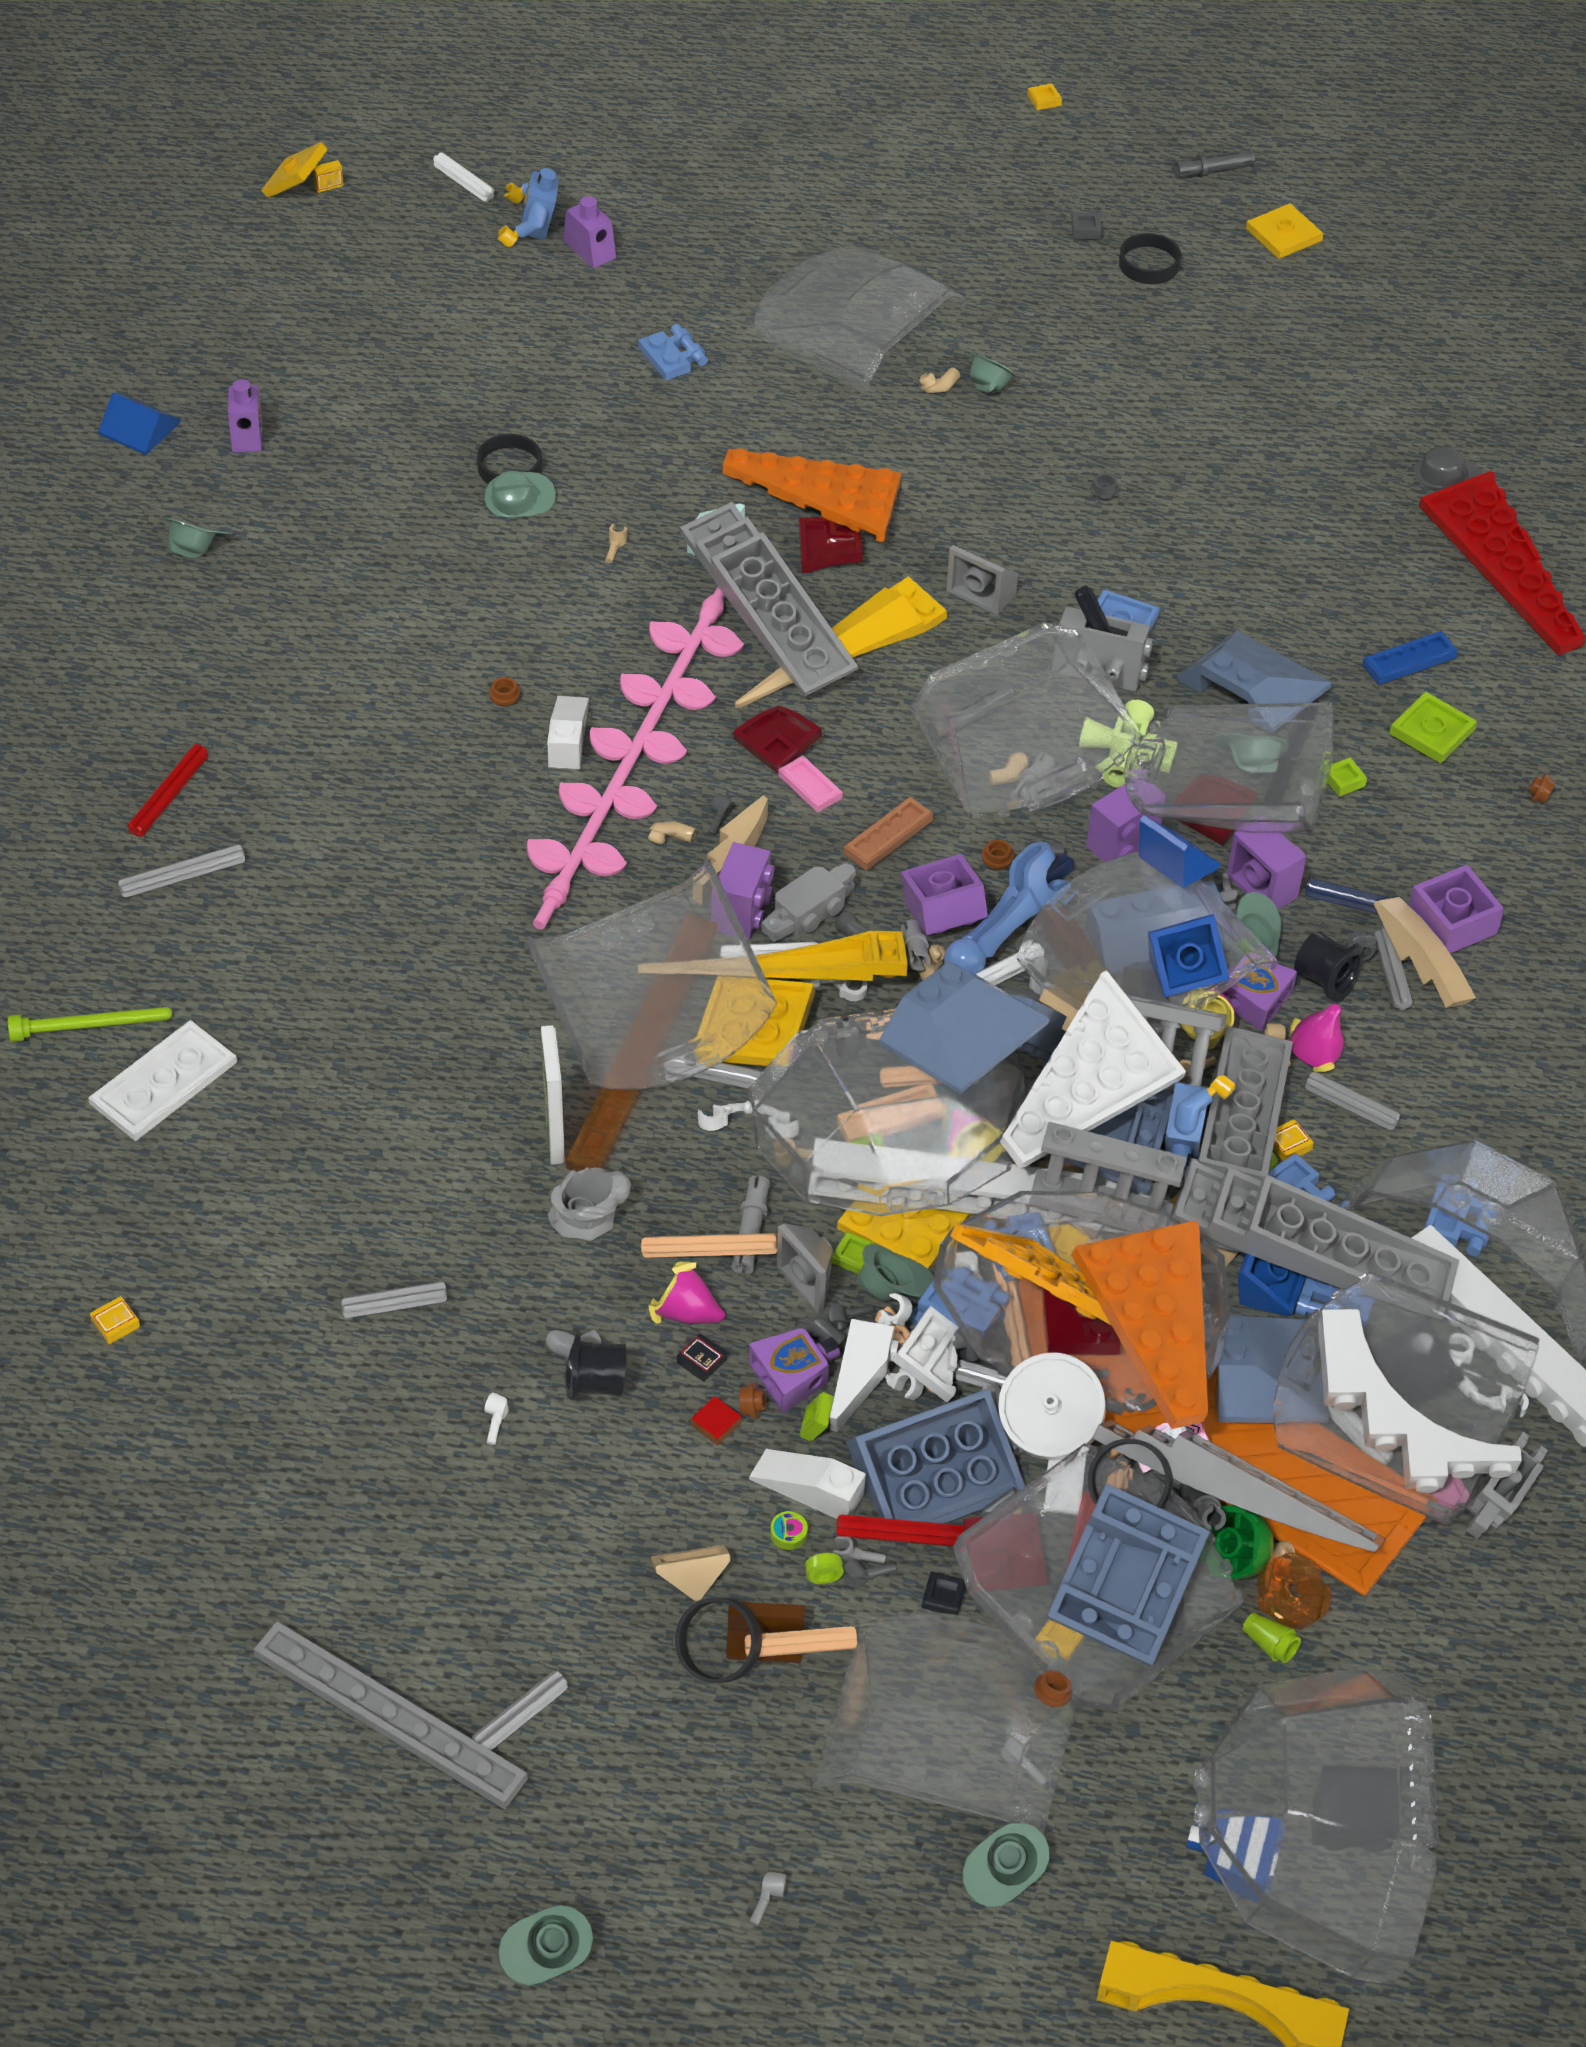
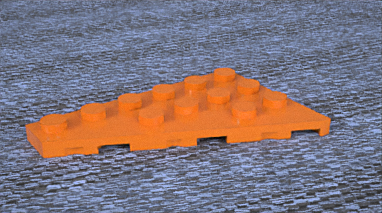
(843, 493)
(1155, 1304)

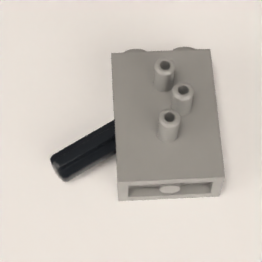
(1115, 642)

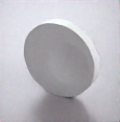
(1051, 1405)

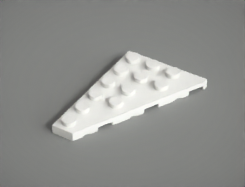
(1095, 1073)

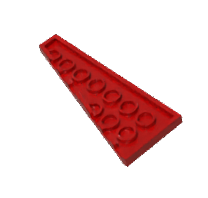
(1492, 539)

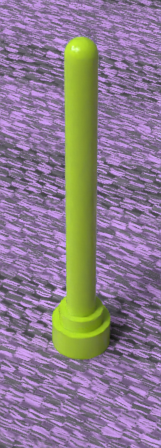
(22, 1027)

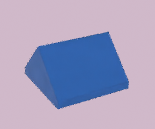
(136, 423)
(1173, 853)
(1187, 955)
(1268, 1286)

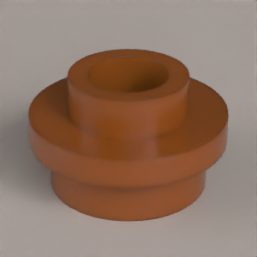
(504, 691)
(1541, 788)
(997, 854)
(752, 1400)
(1053, 1688)

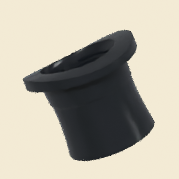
(1330, 964)
(595, 1368)

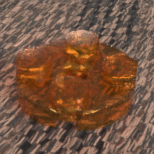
(1278, 1601)

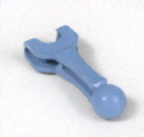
(1021, 901)

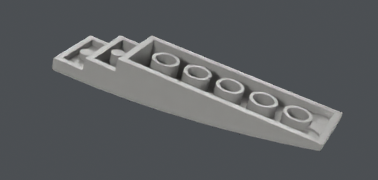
(768, 598)
(1244, 1125)
(1306, 1232)
(1236, 1481)

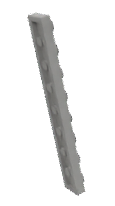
(391, 1715)

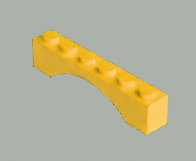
(1144, 1978)

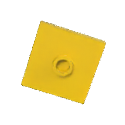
(294, 169)
(1284, 231)

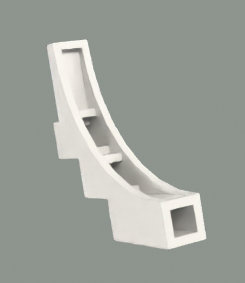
(1389, 1421)

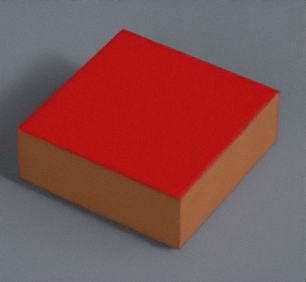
(716, 1420)

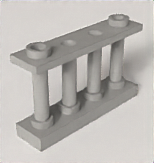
(1171, 1018)
(1111, 1154)

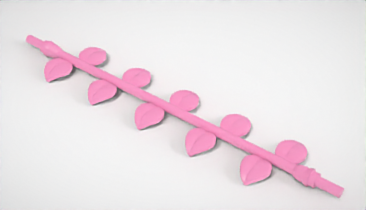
(614, 745)

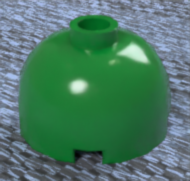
(1244, 1541)

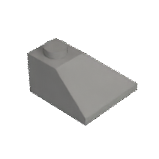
(980, 580)
(805, 1262)

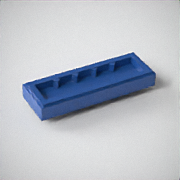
(1410, 657)

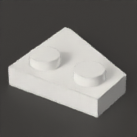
(930, 1353)

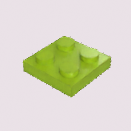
(1433, 727)

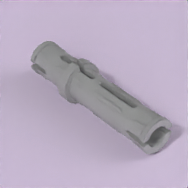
(753, 1212)

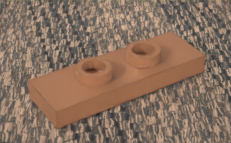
(888, 833)

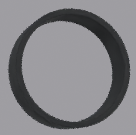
(1149, 276)
(507, 441)
(1098, 1457)
(681, 1645)

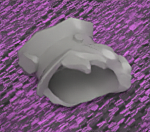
(587, 1202)

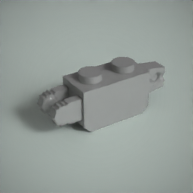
(809, 901)
(1500, 1497)

